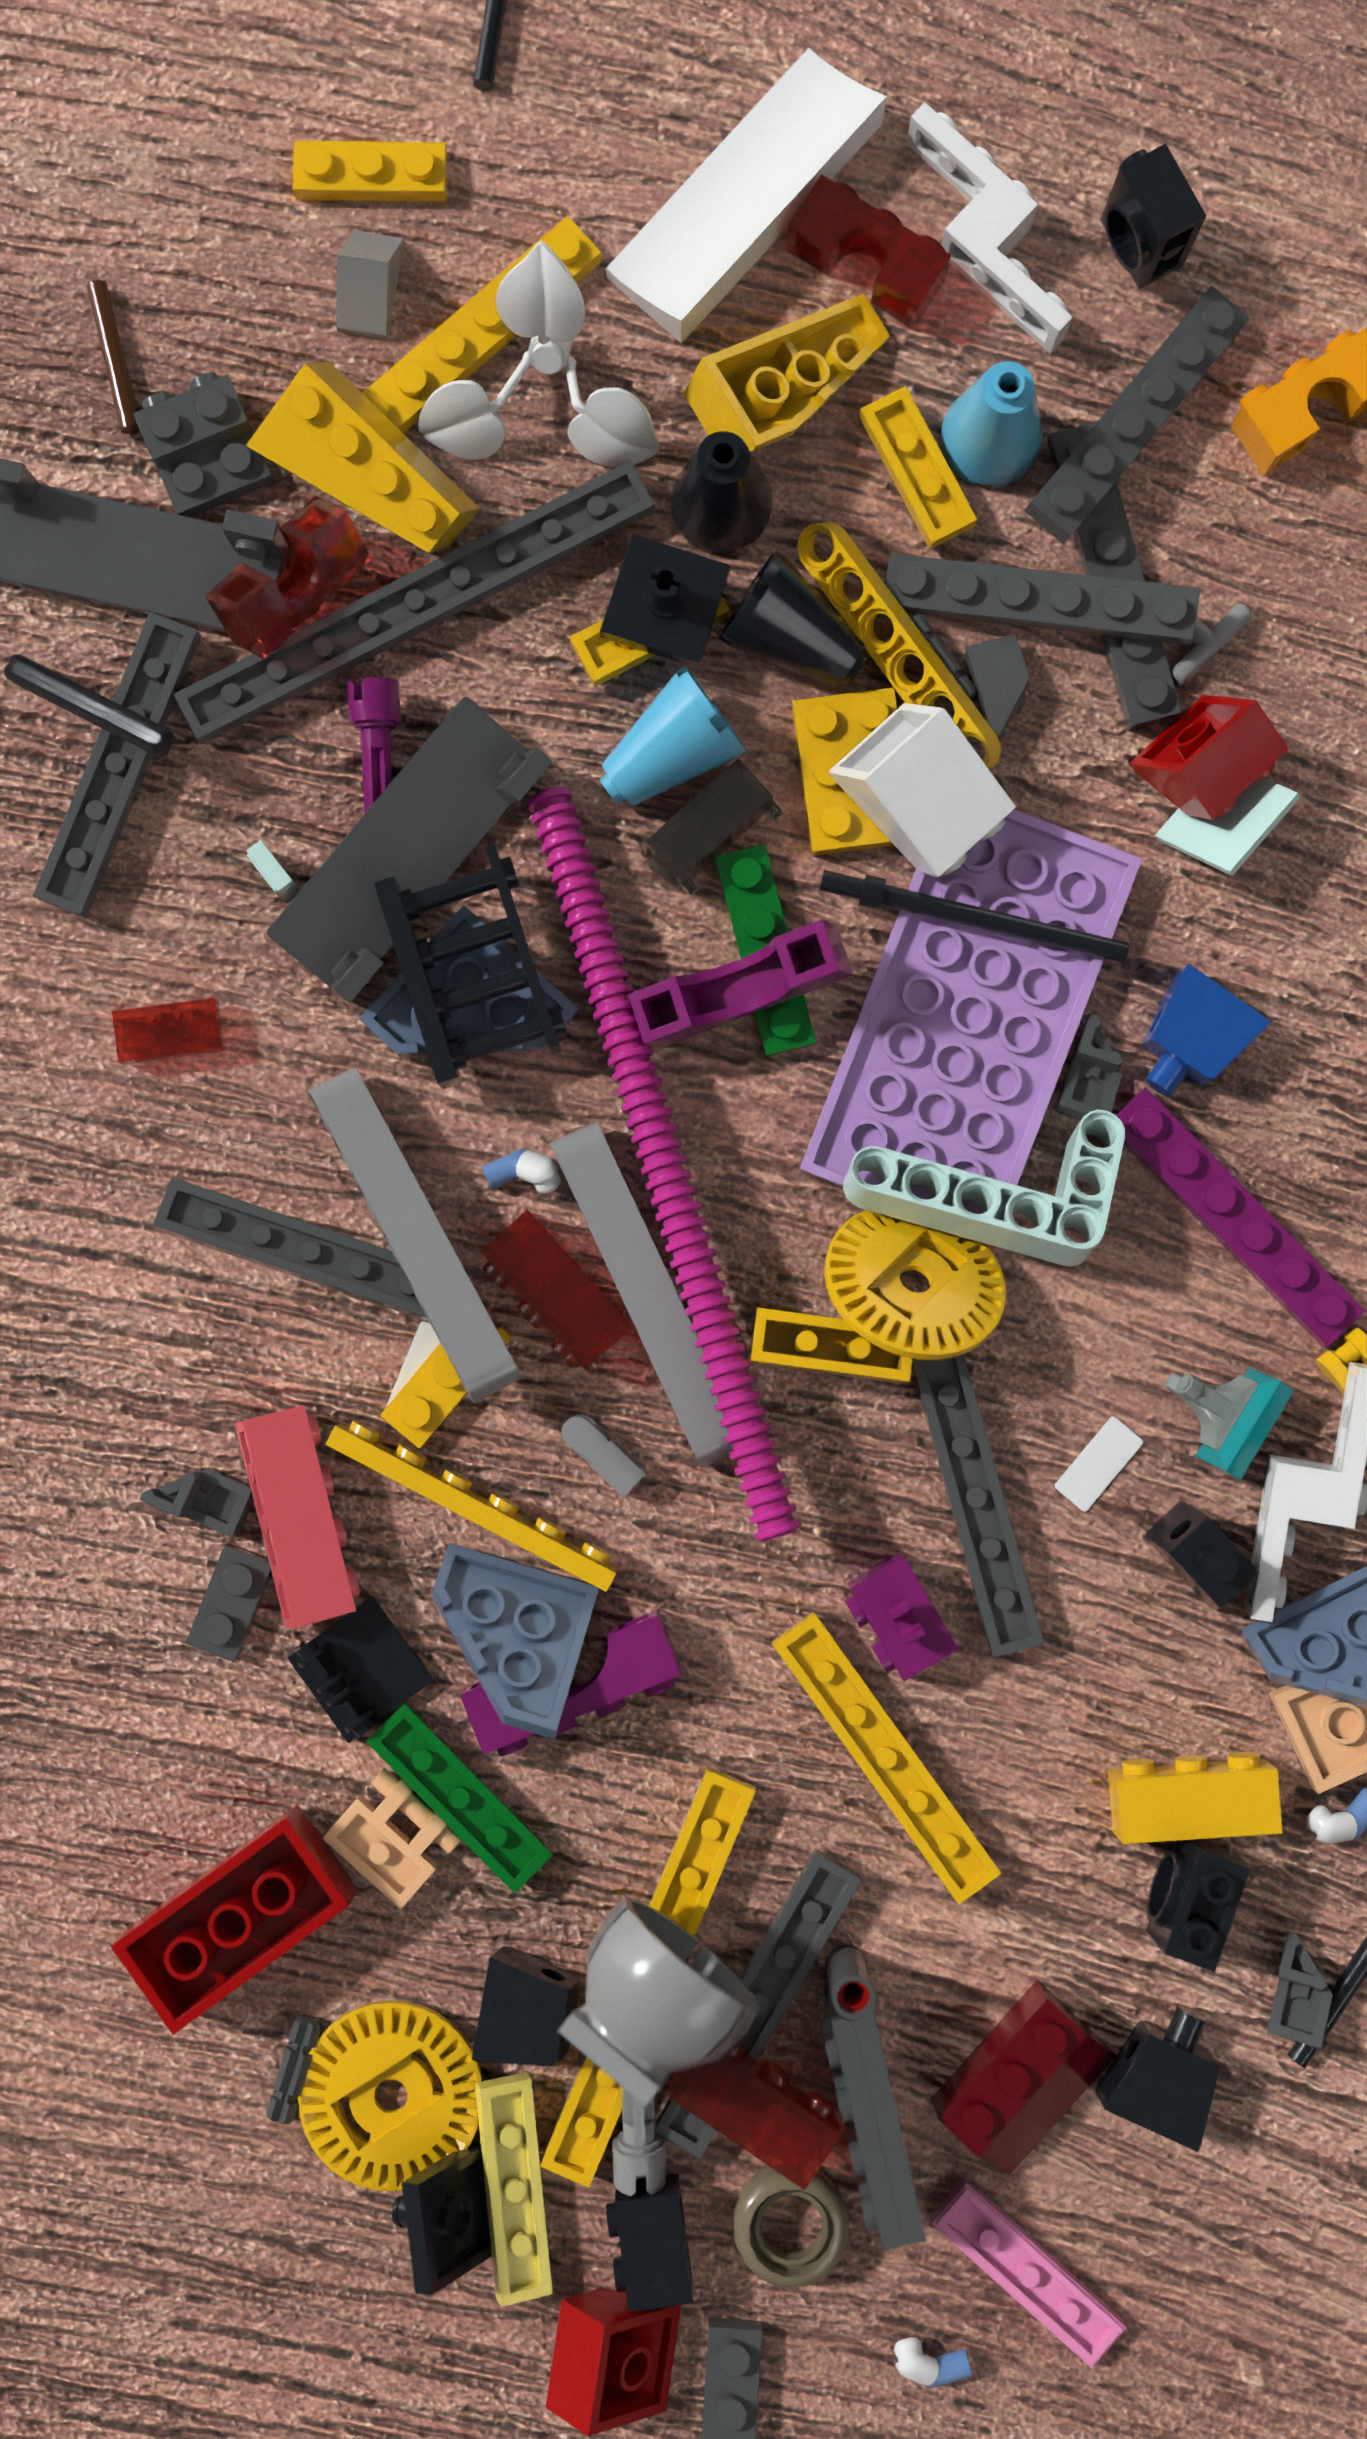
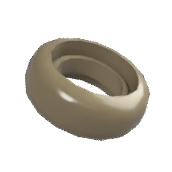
(790, 2268)

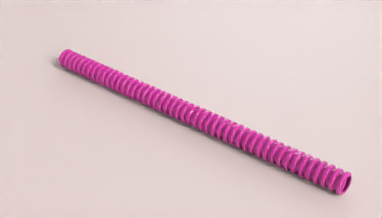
(662, 1162)

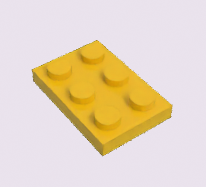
(824, 735)

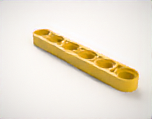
(906, 636)

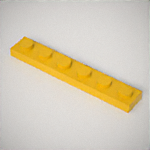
(468, 336)
(454, 1493)
(886, 1758)

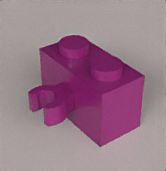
(901, 1617)

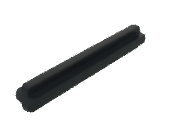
(89, 705)

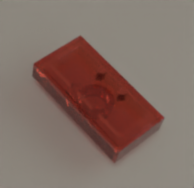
(168, 1031)

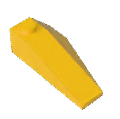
(784, 375)

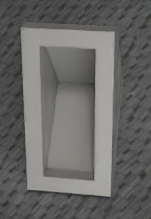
(367, 283)

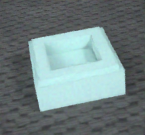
(272, 871)

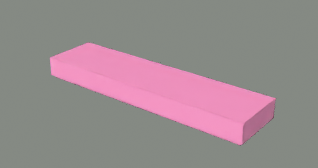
(1028, 2272)

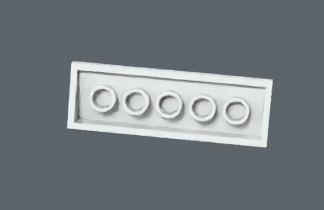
(745, 194)

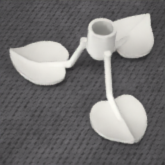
(543, 304)

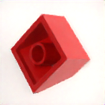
(1211, 755)
(610, 2361)

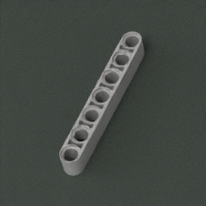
(414, 1235)
(643, 1286)

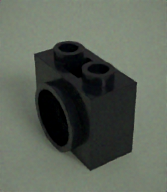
(1151, 215)
(1195, 1901)

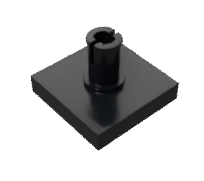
(665, 601)
(445, 2219)

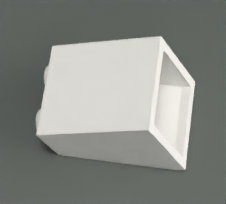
(924, 788)

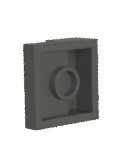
(201, 445)

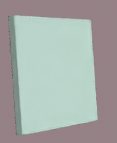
(1234, 836)

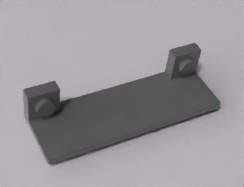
(125, 551)
(411, 832)

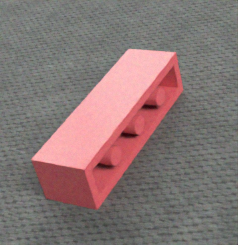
(296, 1516)

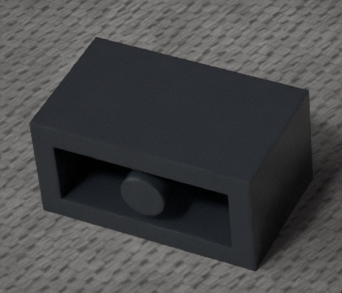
(652, 2245)

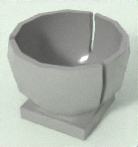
(649, 2007)

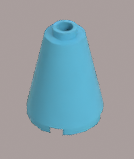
(994, 427)
(670, 743)

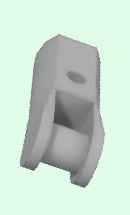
(604, 1454)

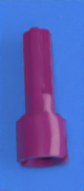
(375, 713)

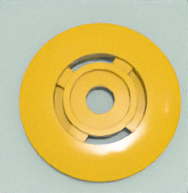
(935, 1324)
(376, 2046)

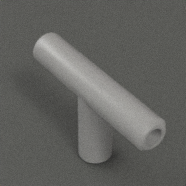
(1209, 642)

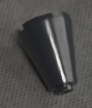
(721, 496)
(793, 626)

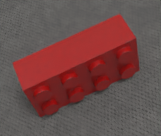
(235, 1919)

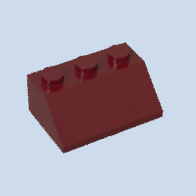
(1021, 2079)

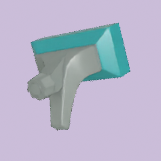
(1232, 1416)

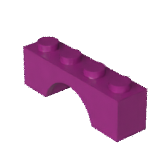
(711, 998)
(636, 1660)

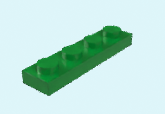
(755, 921)
(459, 1798)

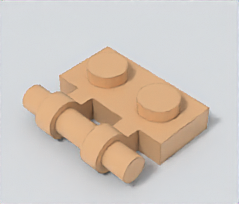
(382, 1850)

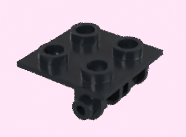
(360, 1669)

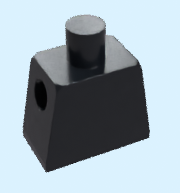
(1201, 1555)
(523, 2010)
(1163, 2079)

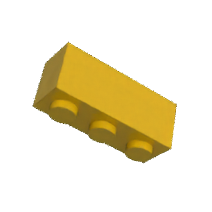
(821, 1347)
(1194, 1799)

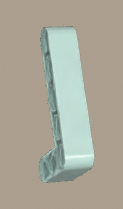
(1001, 1199)

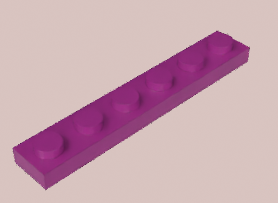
(1237, 1219)

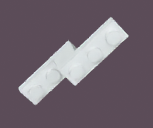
(988, 227)
(1309, 1493)

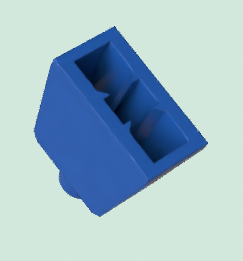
(1197, 1031)

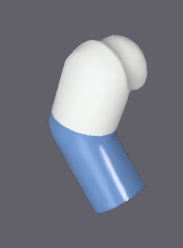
(524, 1165)
(1342, 1825)
(930, 2370)

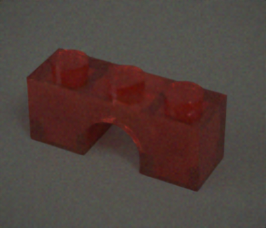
(840, 223)
(321, 559)

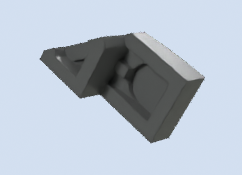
(999, 680)
(1091, 1075)
(205, 1498)
(1301, 1998)

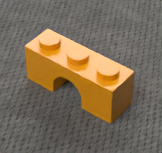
(1277, 421)

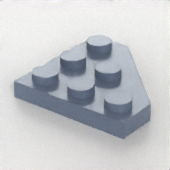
(394, 1017)
(516, 1632)
(1318, 1641)

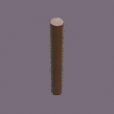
(113, 355)

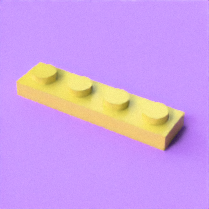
(513, 2189)

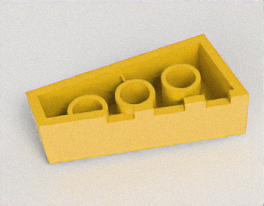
(358, 456)

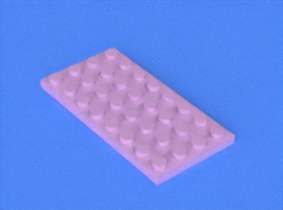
(971, 1021)

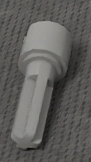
(638, 2148)

